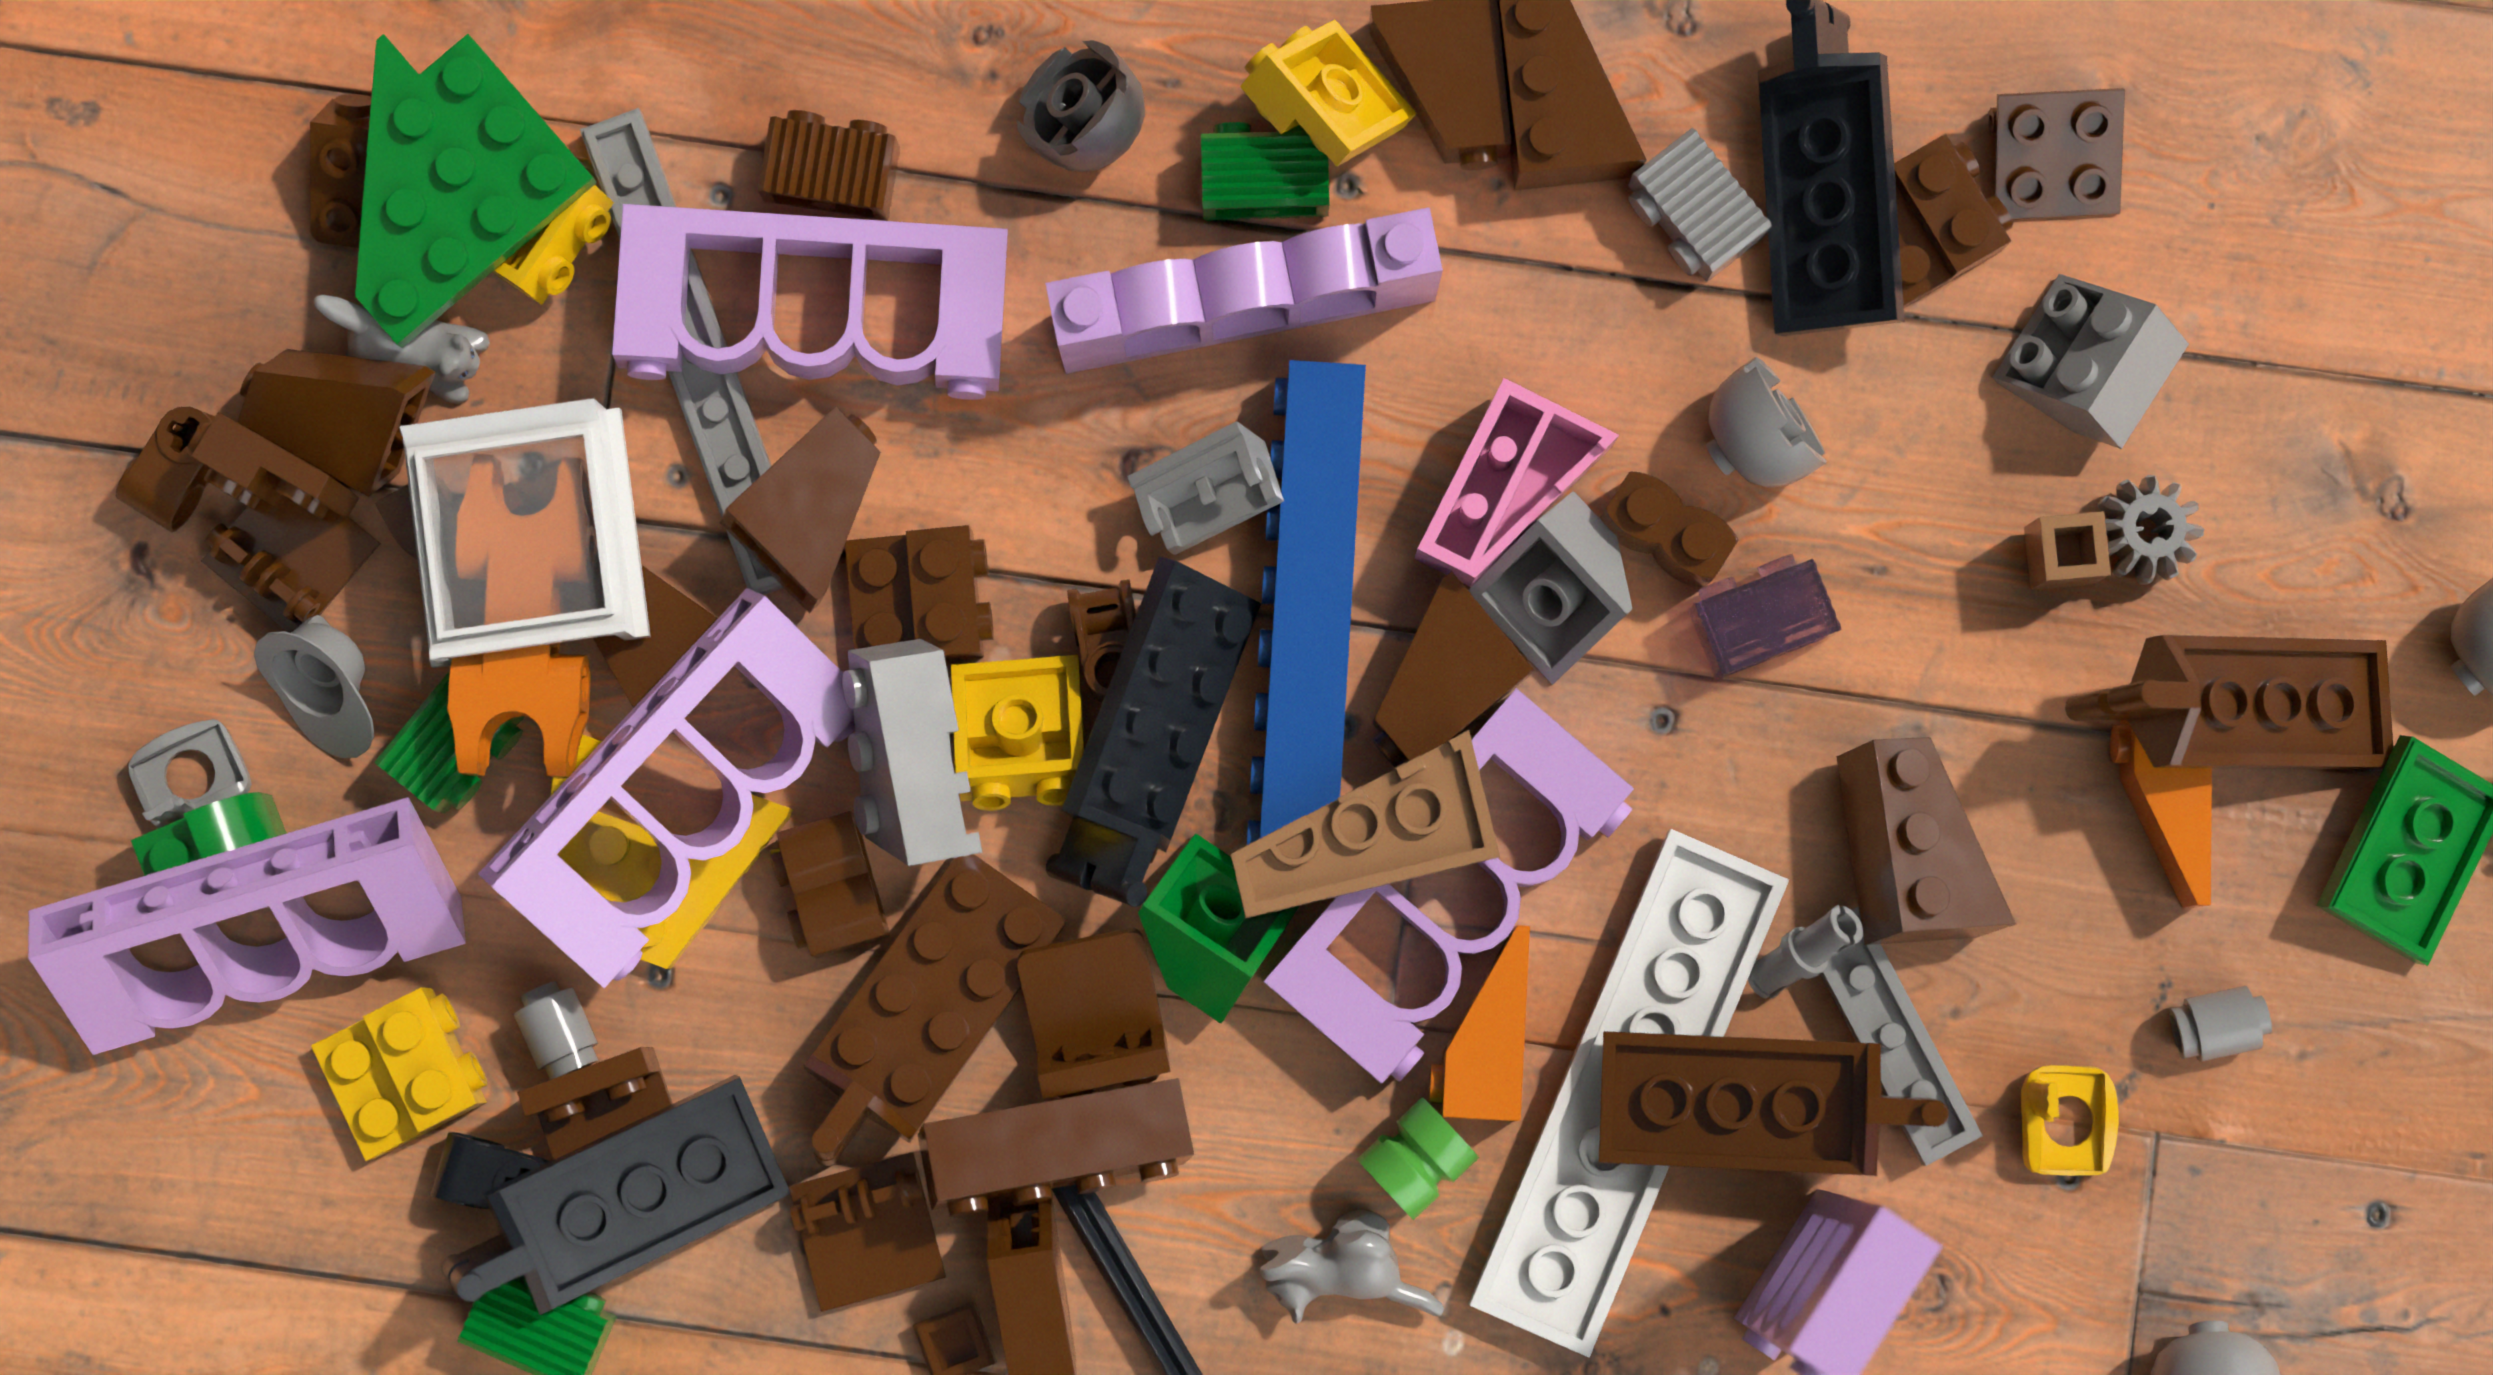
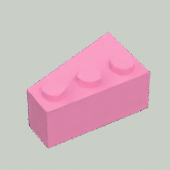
(1508, 479)

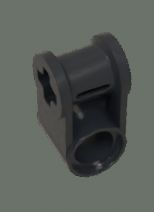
(475, 1166)

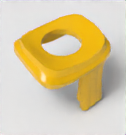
(2041, 1103)

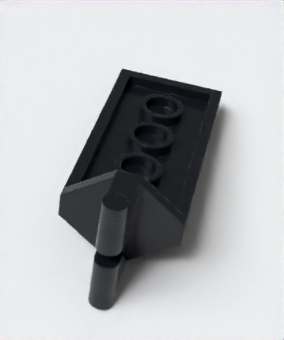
(1829, 180)
(1152, 730)
(625, 1199)

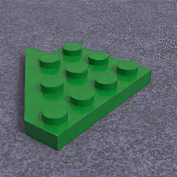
(451, 183)

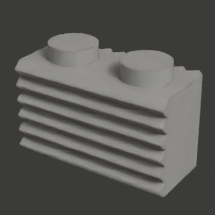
(1697, 206)

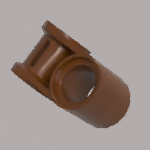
(163, 479)
(1101, 628)

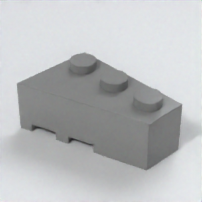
(904, 752)

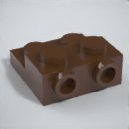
(1944, 217)
(258, 470)
(920, 590)

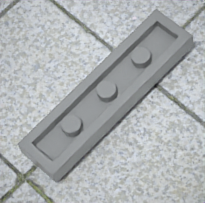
(1882, 1013)

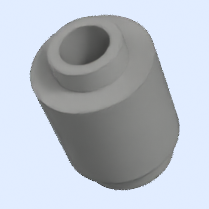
(2220, 1024)
(556, 1030)

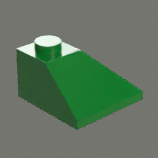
(1202, 930)

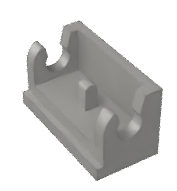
(1206, 487)

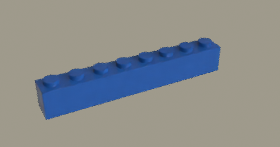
(1308, 592)

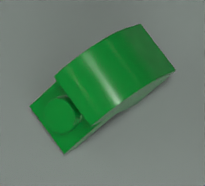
(209, 832)

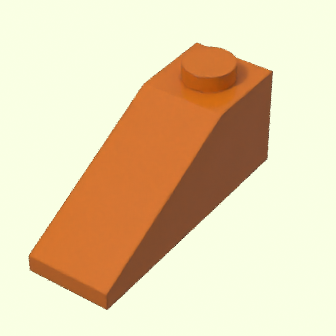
(2174, 813)
(1486, 1051)

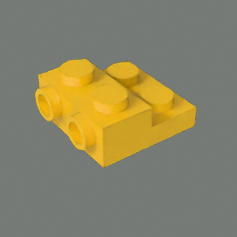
(1327, 89)
(545, 261)
(1018, 729)
(401, 1072)

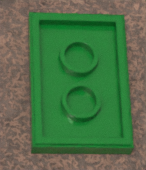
(2412, 851)

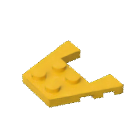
(626, 862)

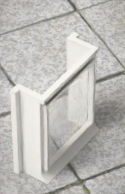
(525, 529)

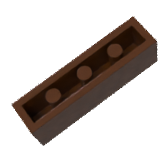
(1054, 1146)

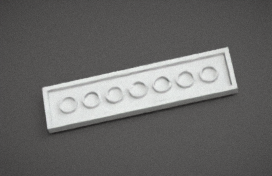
(1672, 974)

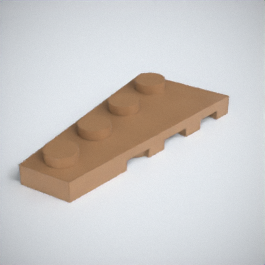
(1389, 831)

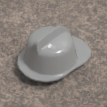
(319, 683)

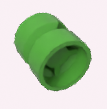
(1417, 1158)

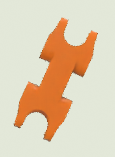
(514, 684)

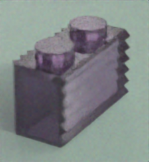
(1764, 616)

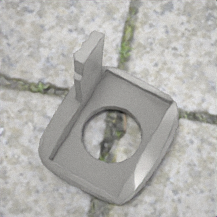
(151, 761)

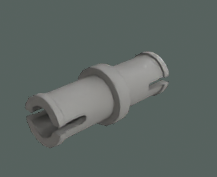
(1805, 952)

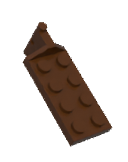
(2254, 703)
(927, 1004)
(1748, 1103)

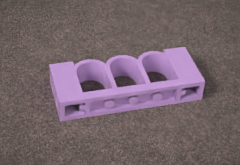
(654, 286)
(1245, 291)
(560, 902)
(117, 1001)
(1375, 1033)
(1835, 1285)

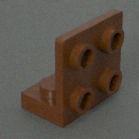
(597, 1099)

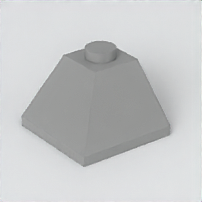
(1557, 587)

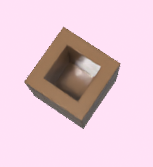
(2067, 550)

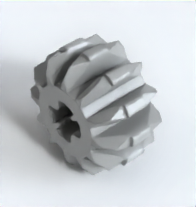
(2171, 525)

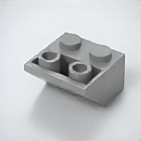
(2092, 359)

